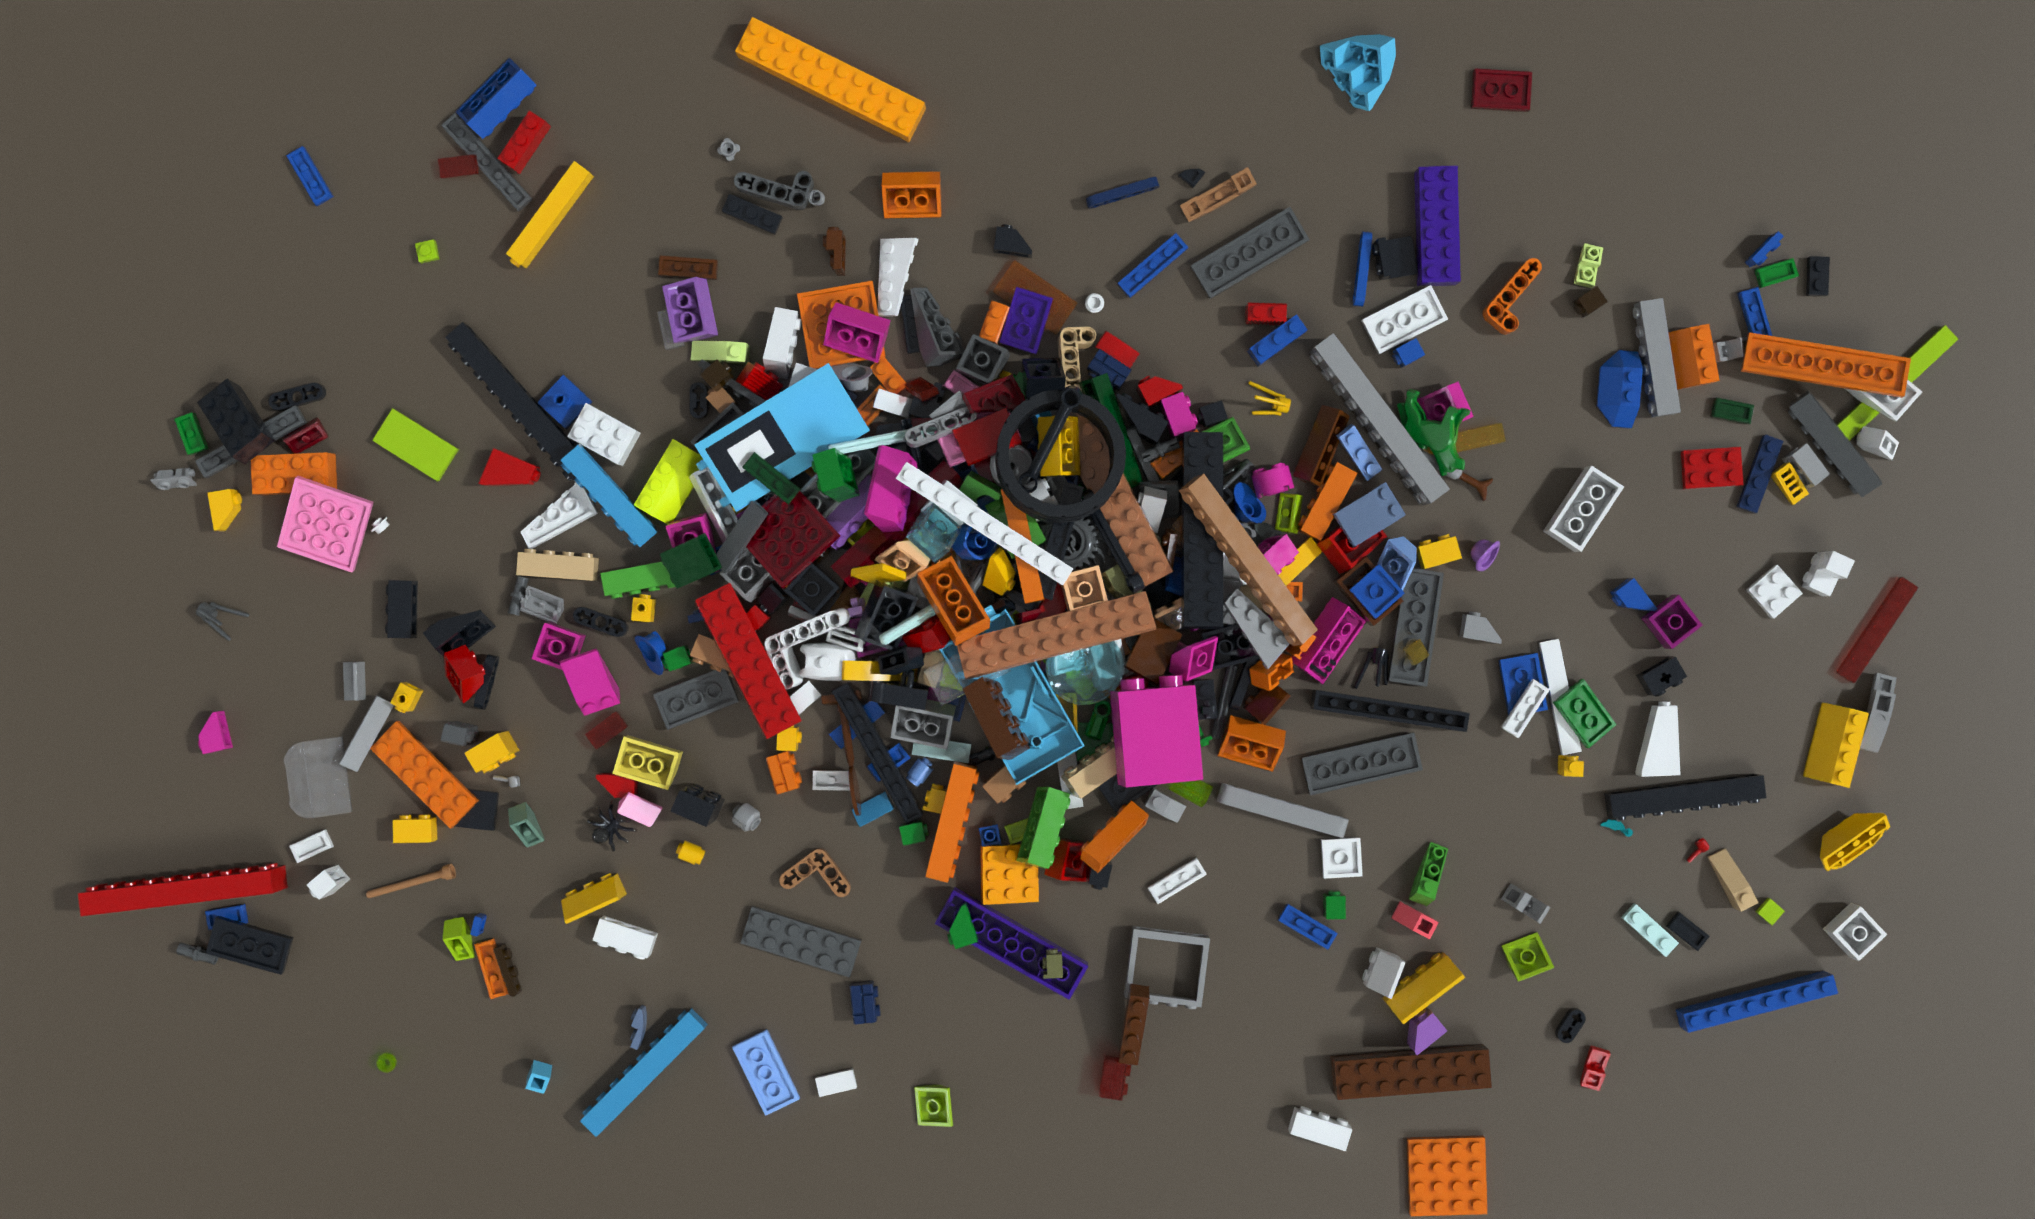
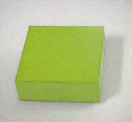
(1770, 911)

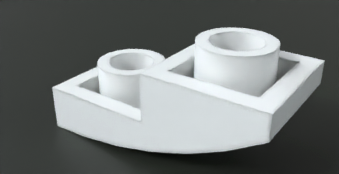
(892, 403)
(804, 697)

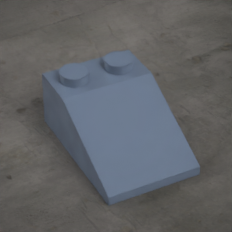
(1369, 514)

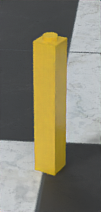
(549, 215)

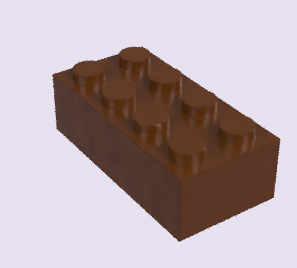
(996, 718)

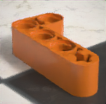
(1513, 293)

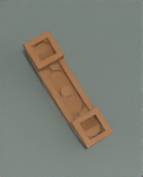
(1219, 195)

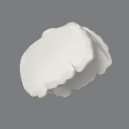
(825, 661)

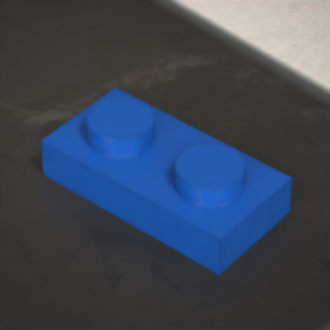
(1769, 244)

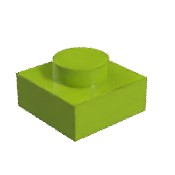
(427, 251)

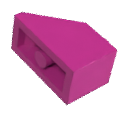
(215, 734)

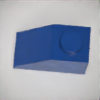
(1632, 596)

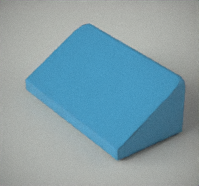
(873, 809)

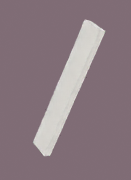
(1558, 684)

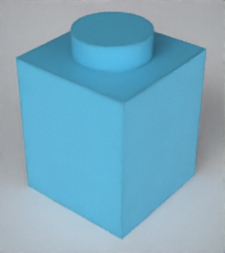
(538, 1076)

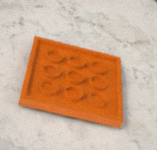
(814, 313)
(1447, 1175)

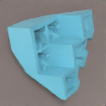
(1360, 66)

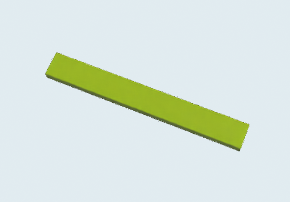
(1920, 361)

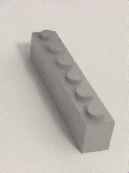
(1656, 357)

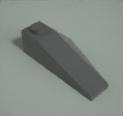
(935, 336)

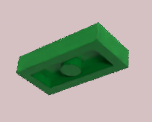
(191, 433)

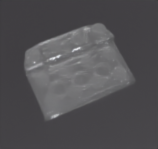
(316, 779)

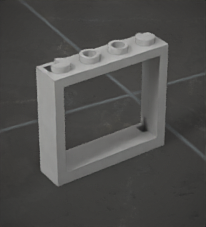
(1174, 936)

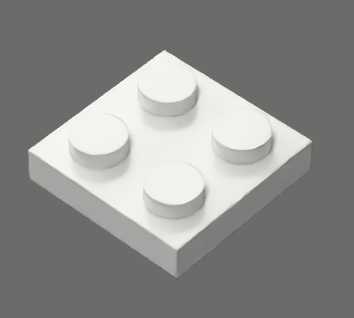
(1774, 591)
(1341, 857)

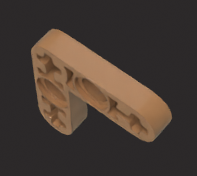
(813, 866)

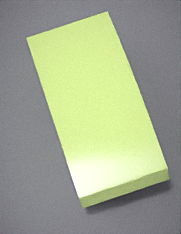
(1588, 265)

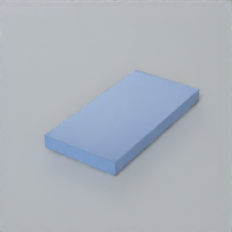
(766, 1072)

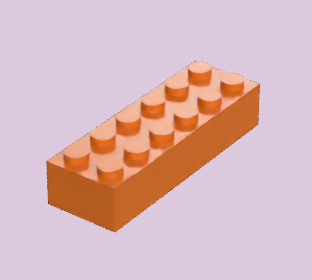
(951, 821)

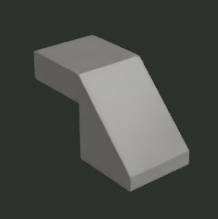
(1730, 349)
(1525, 903)

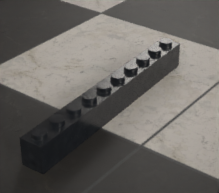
(511, 394)

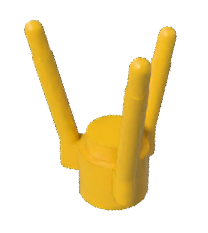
(1280, 403)

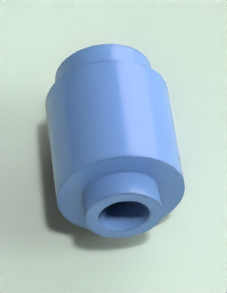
(920, 771)

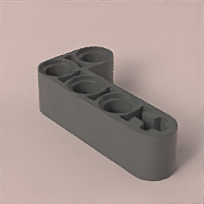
(773, 187)

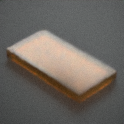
(1021, 277)

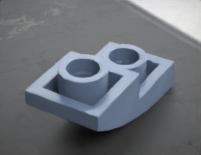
(639, 1022)

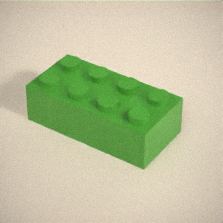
(1043, 827)

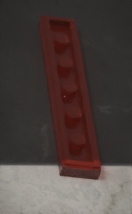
(1877, 630)

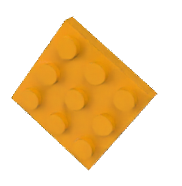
(1005, 878)

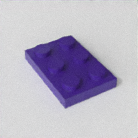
(1026, 320)

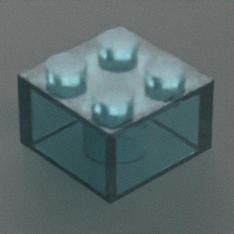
(934, 532)

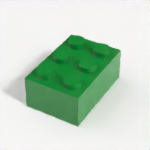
(835, 475)

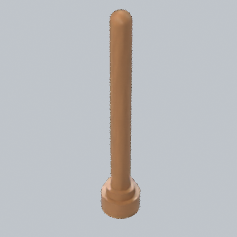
(446, 872)

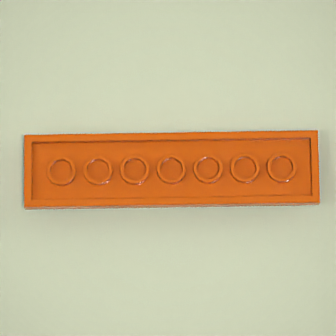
(1826, 365)

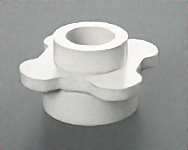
(379, 525)

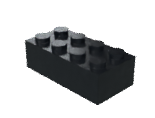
(236, 421)

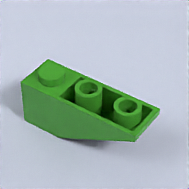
(1429, 875)

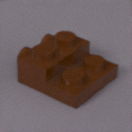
(836, 247)

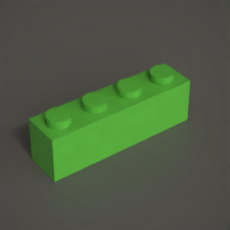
(635, 579)

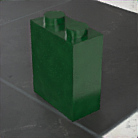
(690, 560)

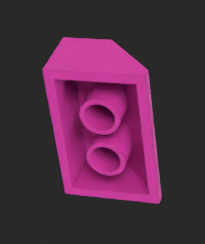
(856, 332)

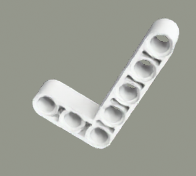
(785, 643)

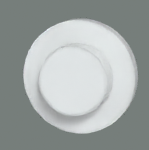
(1094, 303)

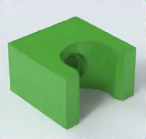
(976, 486)

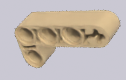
(1072, 348)

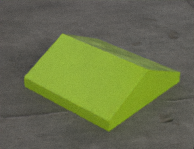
(1527, 957)
(933, 1105)

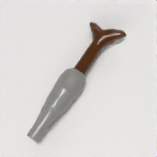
(1481, 486)

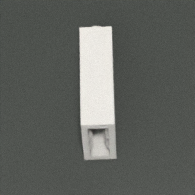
(1661, 743)

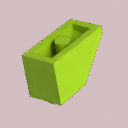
(458, 938)

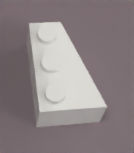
(781, 342)

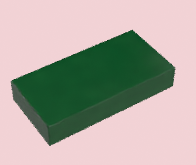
(1732, 410)

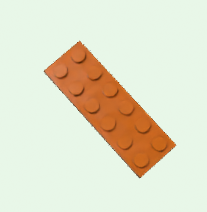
(424, 774)

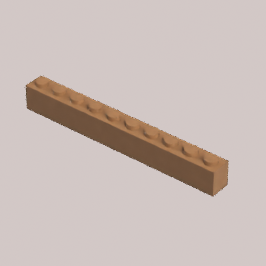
(1248, 560)

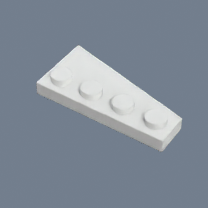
(893, 273)
(568, 511)

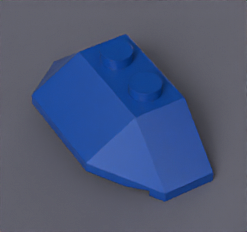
(1620, 388)

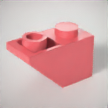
(1415, 920)

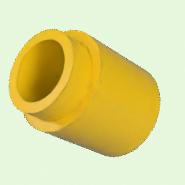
(690, 852)

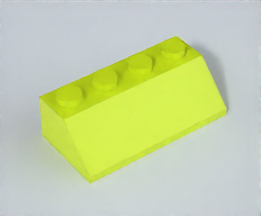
(669, 483)

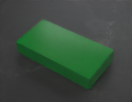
(1776, 273)

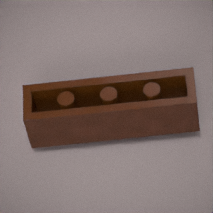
(1321, 445)
(1134, 1024)

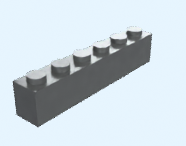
(1835, 444)

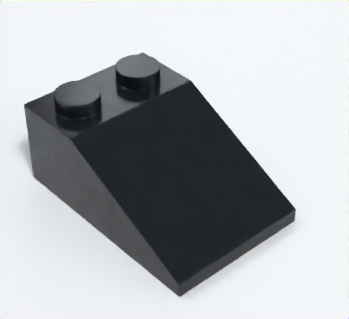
(458, 631)
(1231, 646)

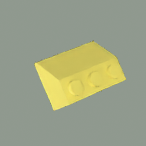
(647, 762)

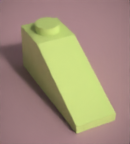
(722, 350)

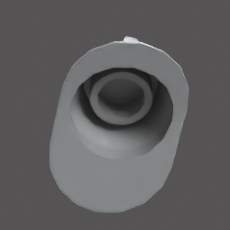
(853, 376)

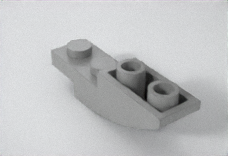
(1880, 711)

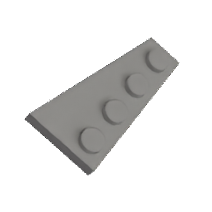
(1257, 627)

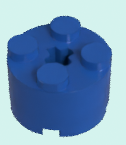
(973, 545)

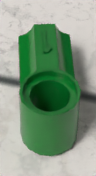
(1098, 722)

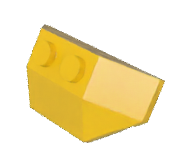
(1851, 839)

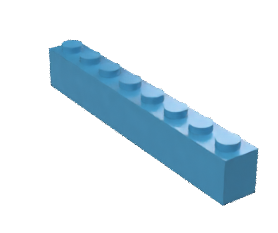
(640, 1075)

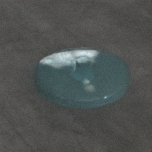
(1086, 674)

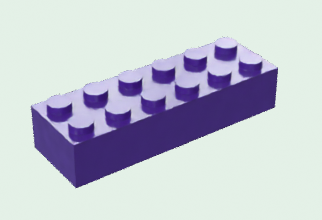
(1437, 226)

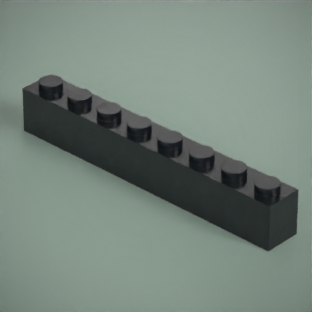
(1389, 710)
(1685, 795)

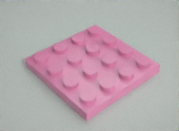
(325, 524)

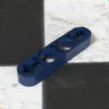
(1122, 192)

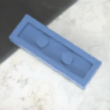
(1359, 452)

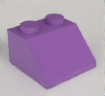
(1424, 1030)

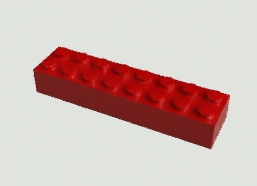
(747, 660)

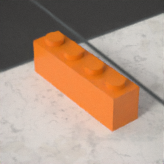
(1327, 501)
(1113, 836)

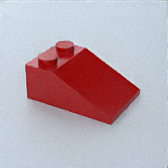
(1342, 553)

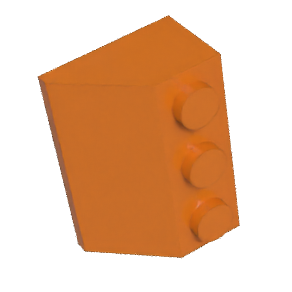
(911, 194)
(1693, 356)
(1252, 743)

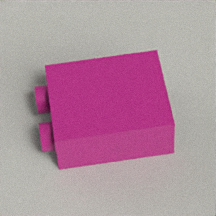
(1156, 732)

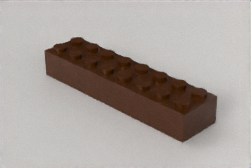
(1408, 1073)

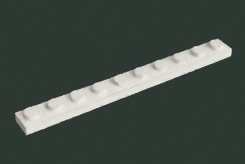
(984, 523)

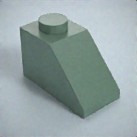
(525, 824)

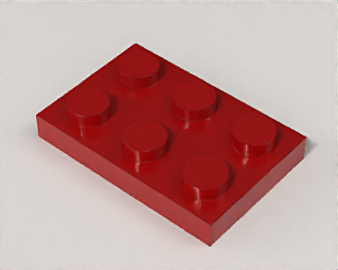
(1712, 468)

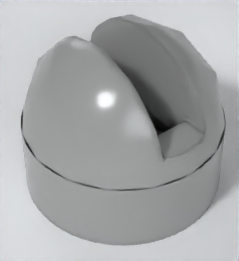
(816, 194)

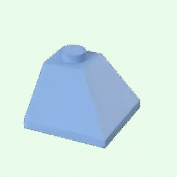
(1398, 559)

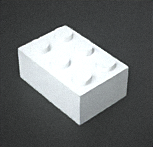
(604, 434)

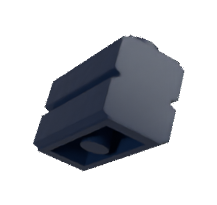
(1104, 363)
(864, 1002)

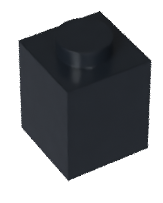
(1212, 414)

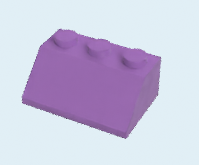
(690, 310)

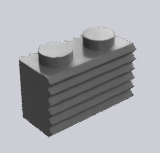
(460, 733)

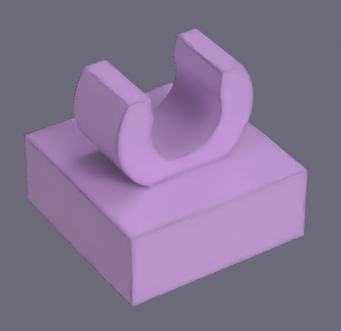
(858, 607)

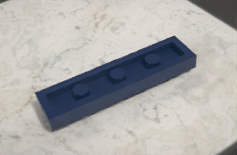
(1759, 474)

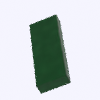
(771, 478)

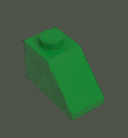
(962, 929)

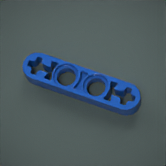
(1362, 269)

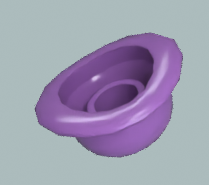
(1484, 553)

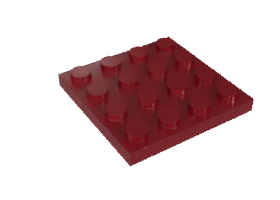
(790, 537)

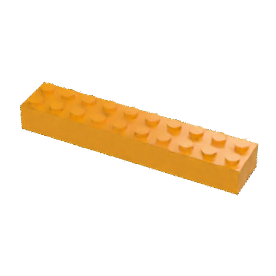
(830, 79)

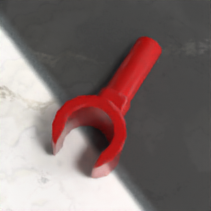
(1702, 846)

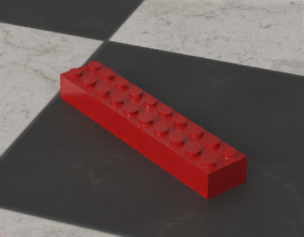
(182, 889)

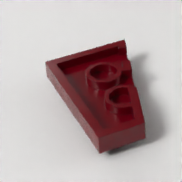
(994, 396)

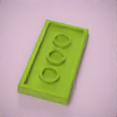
(415, 444)

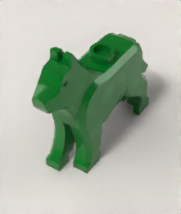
(1436, 435)

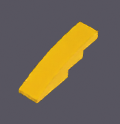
(867, 671)

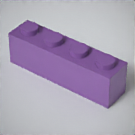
(850, 514)

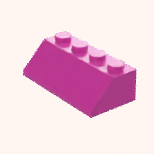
(887, 496)
(1335, 633)

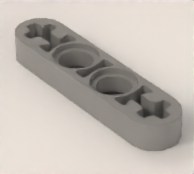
(938, 423)

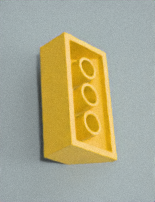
(1835, 744)
(1424, 987)

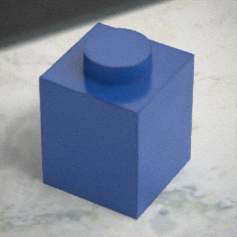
(1408, 353)

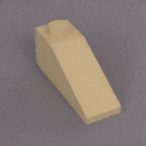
(1732, 880)

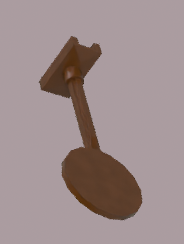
(853, 782)

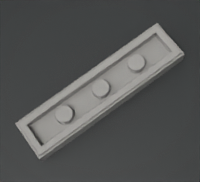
(366, 733)

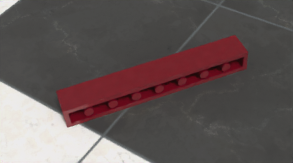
(876, 542)

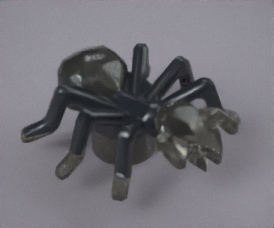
(610, 827)

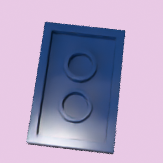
(1517, 674)

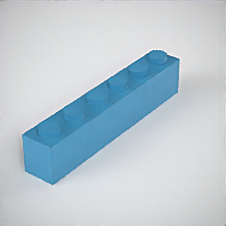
(609, 495)

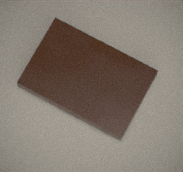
(1153, 652)

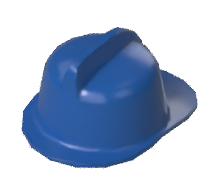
(1246, 504)
(652, 649)

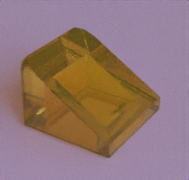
(1416, 652)

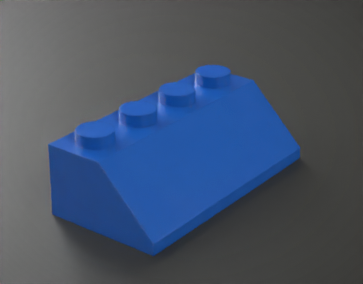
(496, 98)

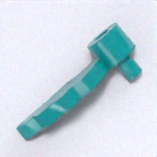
(1615, 825)

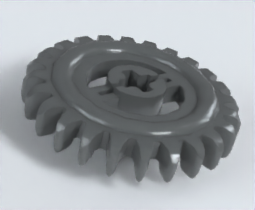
(1087, 543)

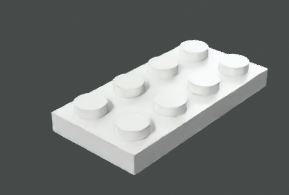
(1404, 319)

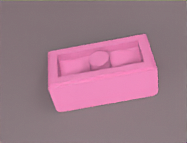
(639, 809)

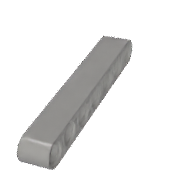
(1282, 810)

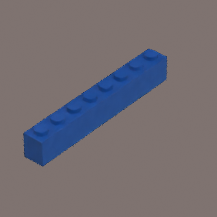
(1756, 1001)

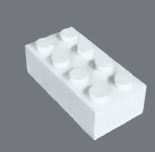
(1583, 509)

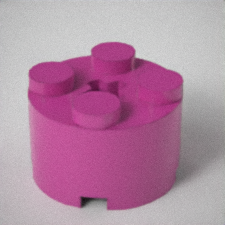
(1272, 481)

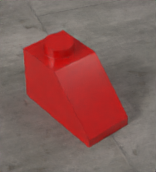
(617, 785)

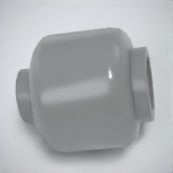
(746, 817)

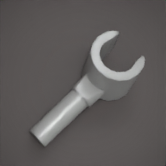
(513, 781)

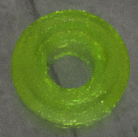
(381, 1062)

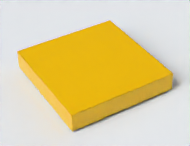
(878, 572)

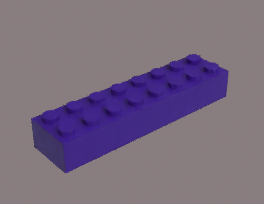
(1013, 943)

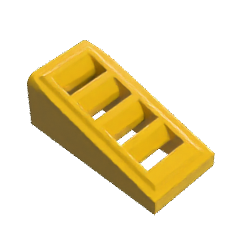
(1776, 476)

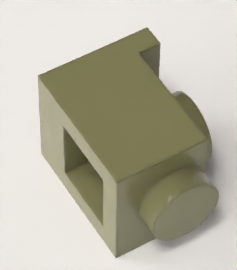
(1053, 964)

